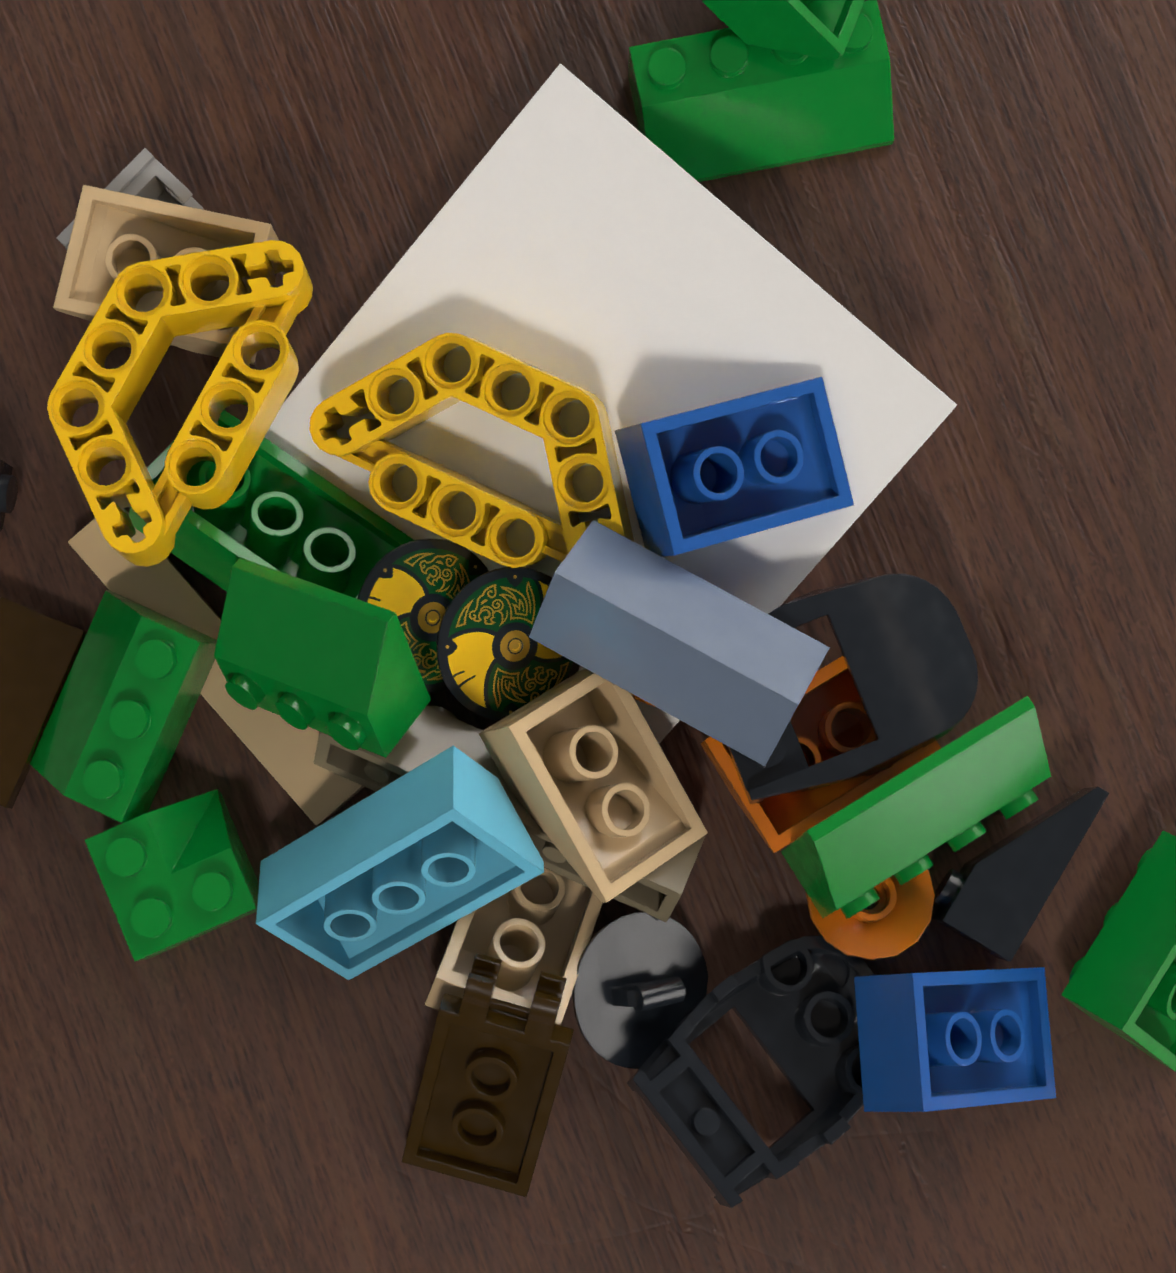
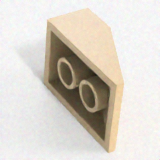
(127, 229)
(595, 781)
(529, 929)

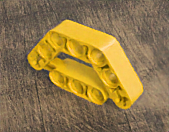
(265, 319)
(439, 484)

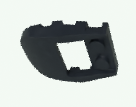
(906, 665)
(805, 1018)

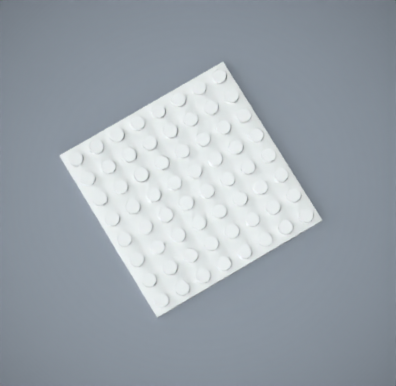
(636, 286)

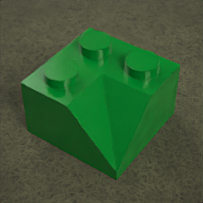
(175, 873)

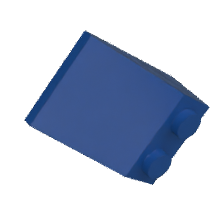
(734, 468)
(954, 1039)

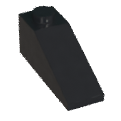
(1009, 883)

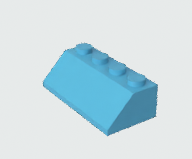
(397, 866)

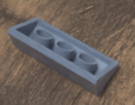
(677, 641)

